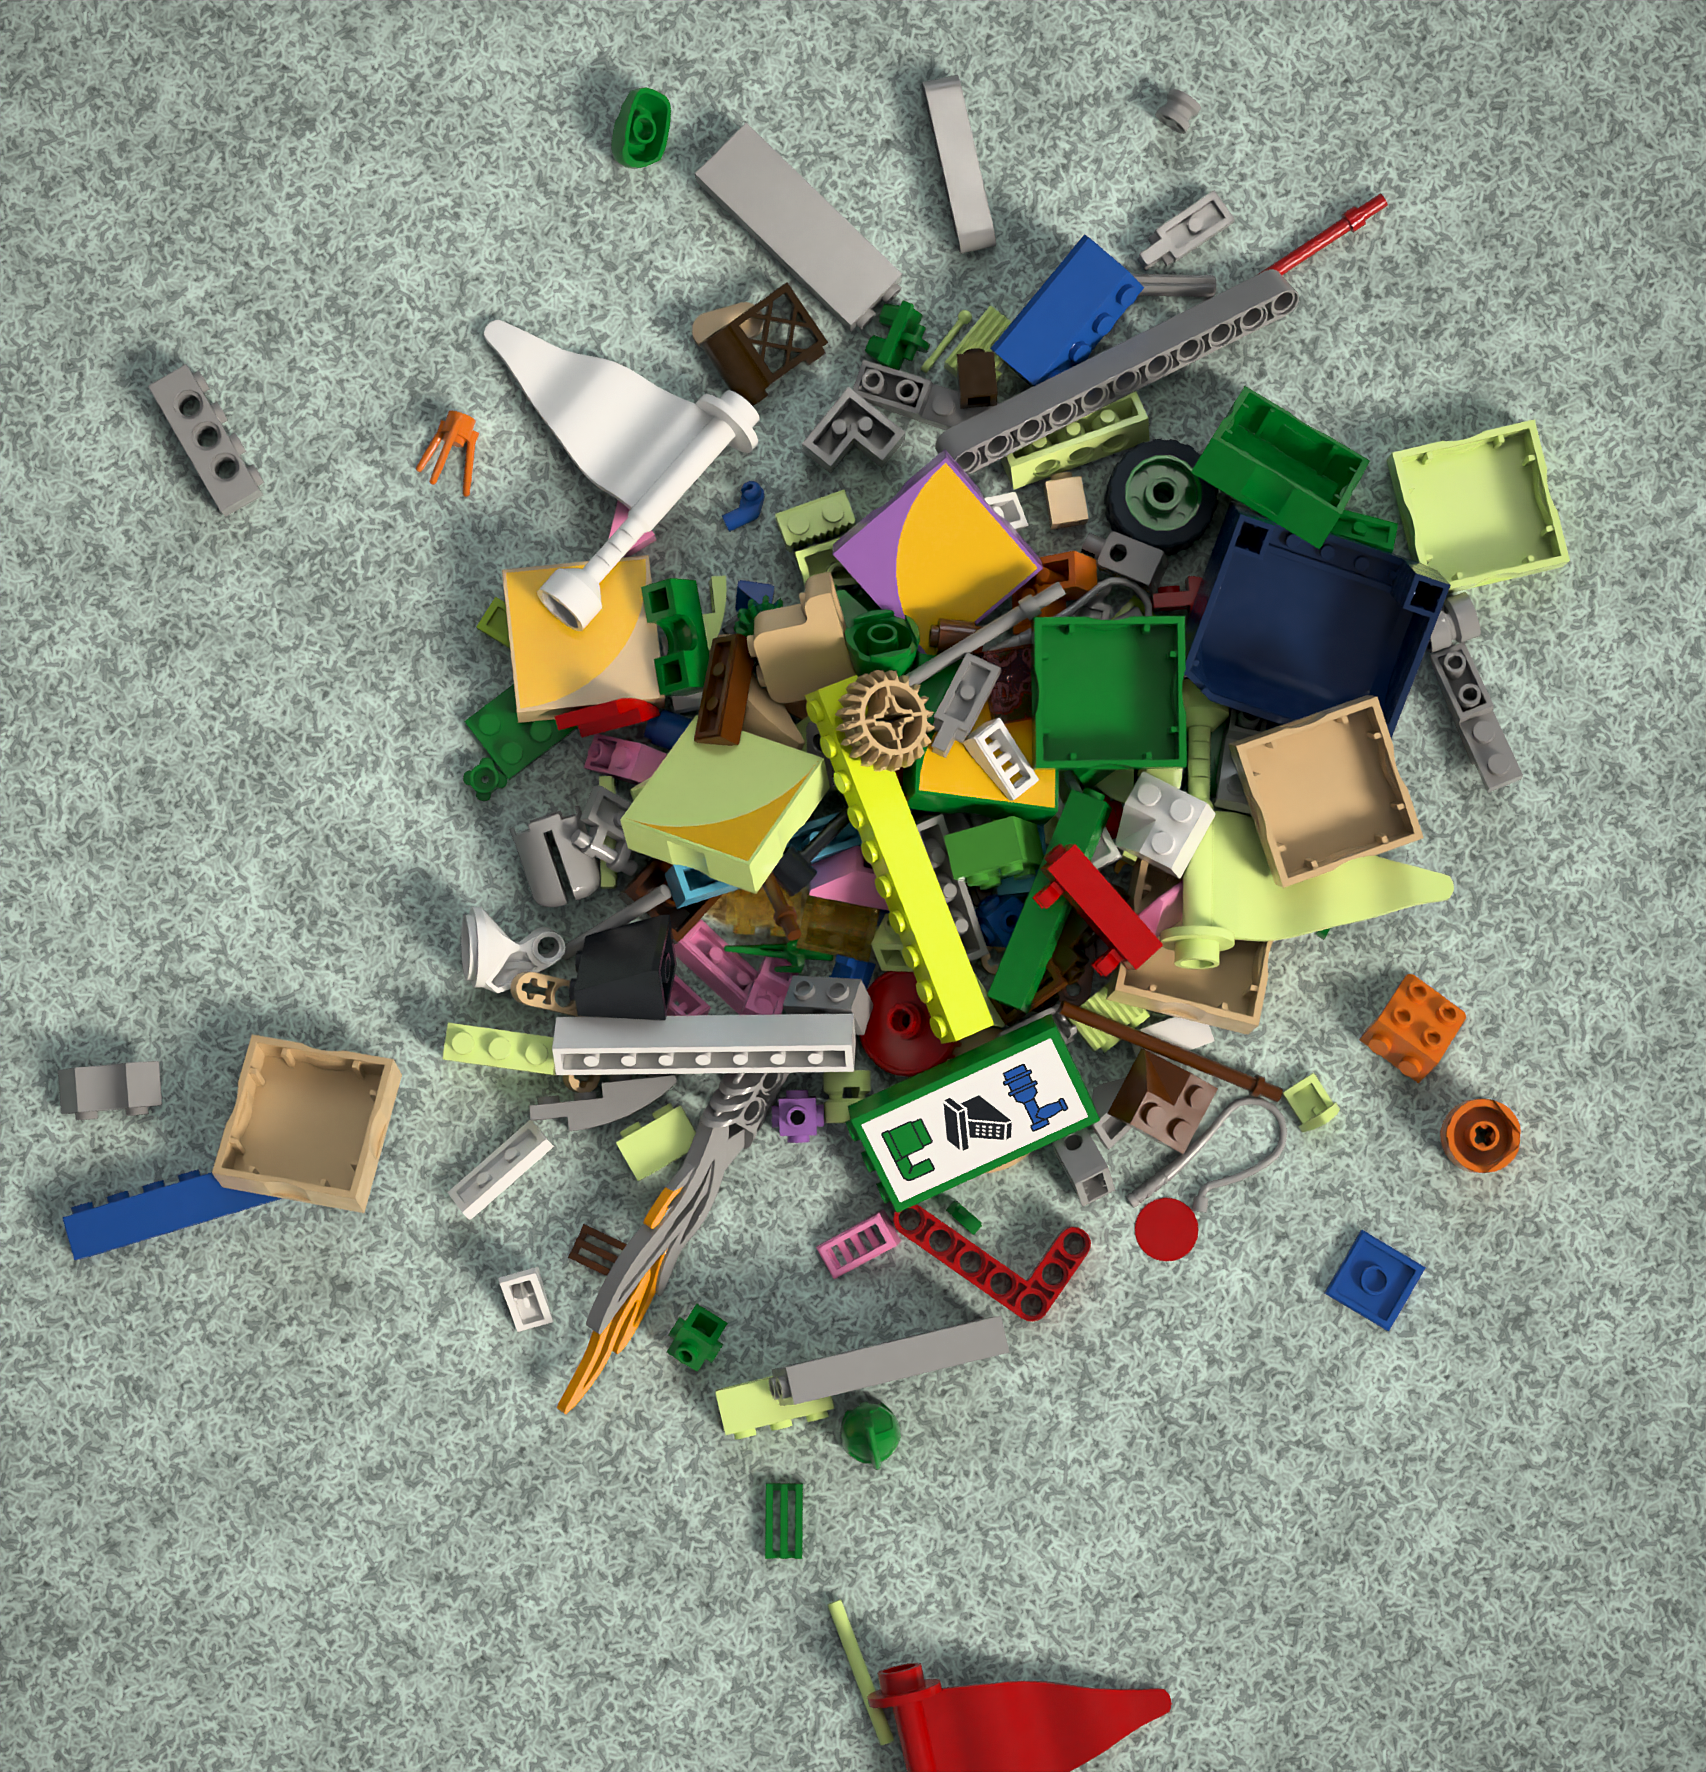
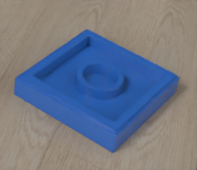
(1374, 1280)

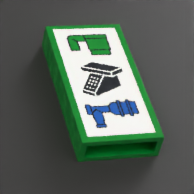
(971, 1114)

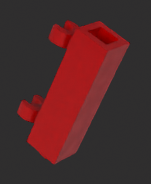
(1100, 906)

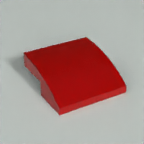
(607, 716)

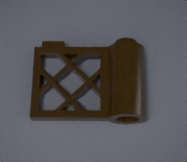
(739, 361)

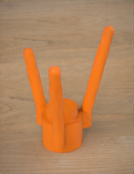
(455, 432)

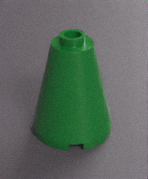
(882, 642)

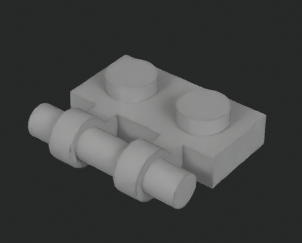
(603, 815)

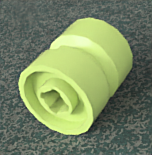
(834, 1083)

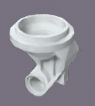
(494, 959)

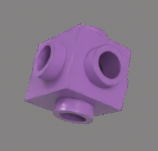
(797, 1101)

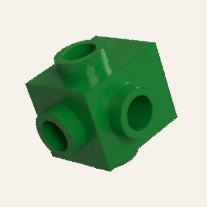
(696, 1338)

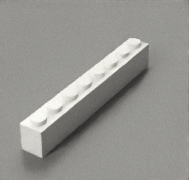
(705, 1044)

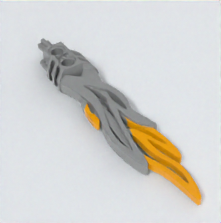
(649, 1257)

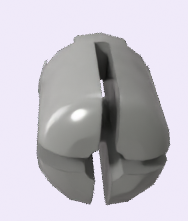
(540, 864)

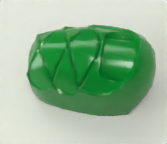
(641, 128)

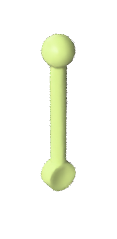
(964, 317)

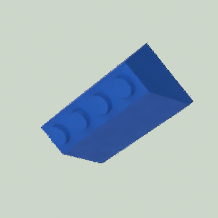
(1068, 314)

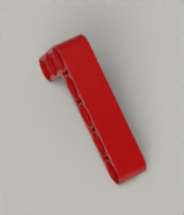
(990, 1266)

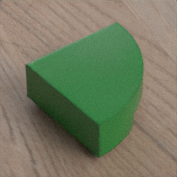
(964, 1217)

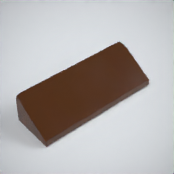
(725, 691)

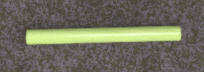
(859, 1670)

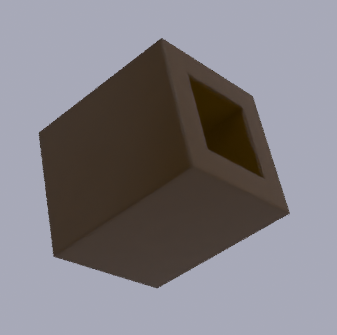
(976, 378)

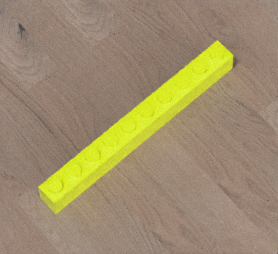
(903, 878)

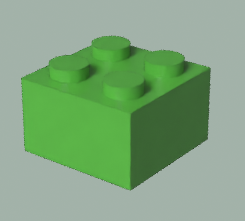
(995, 852)

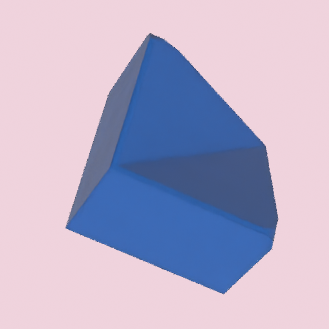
(754, 590)

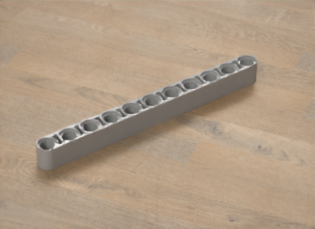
(1118, 371)

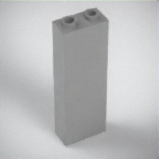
(799, 228)
(888, 1361)

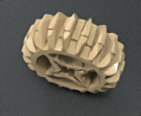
(889, 700)

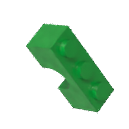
(677, 610)

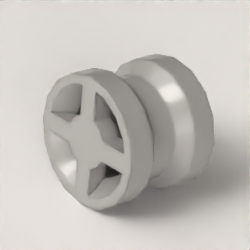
(1178, 111)

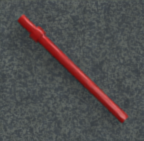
(1351, 221)

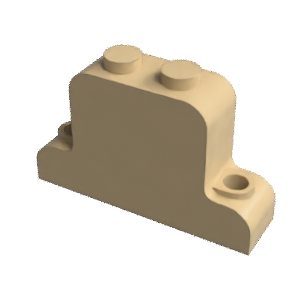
(802, 643)

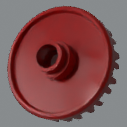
(890, 1040)

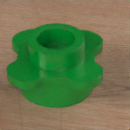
(474, 779)

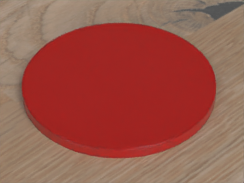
(1166, 1229)

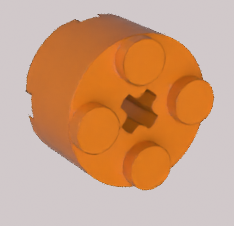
(1501, 1140)

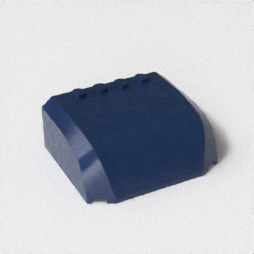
(1307, 626)

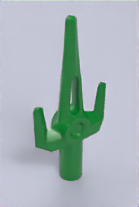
(790, 952)

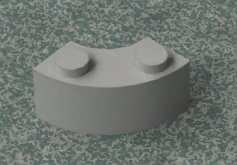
(108, 1088)

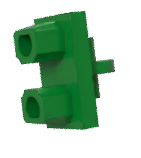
(902, 339)

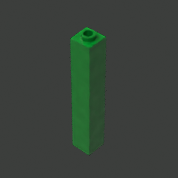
(1039, 928)

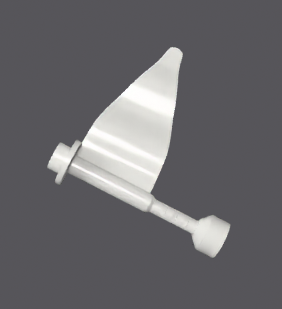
(624, 439)

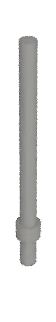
(1028, 608)

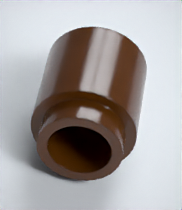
(950, 632)

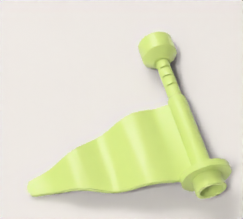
(1232, 888)

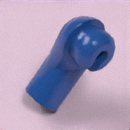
(749, 506)

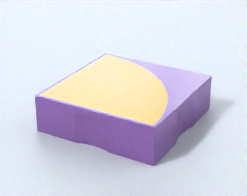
(937, 551)

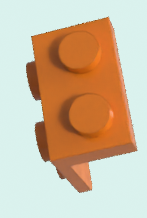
(1414, 1028)

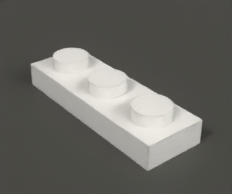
(500, 1169)

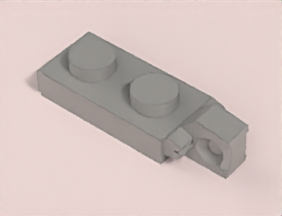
(1187, 231)
(963, 702)

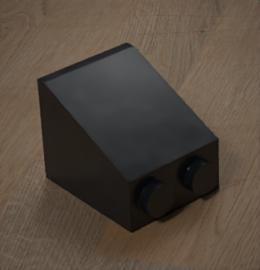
(626, 971)

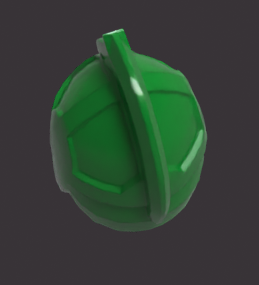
(870, 1433)

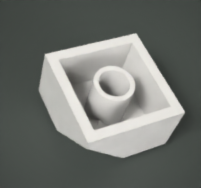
(1163, 824)

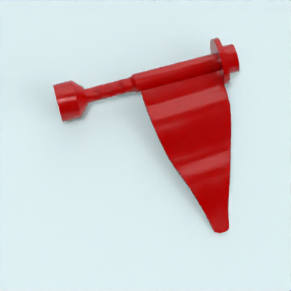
(1009, 1722)

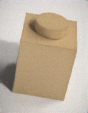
(1065, 501)

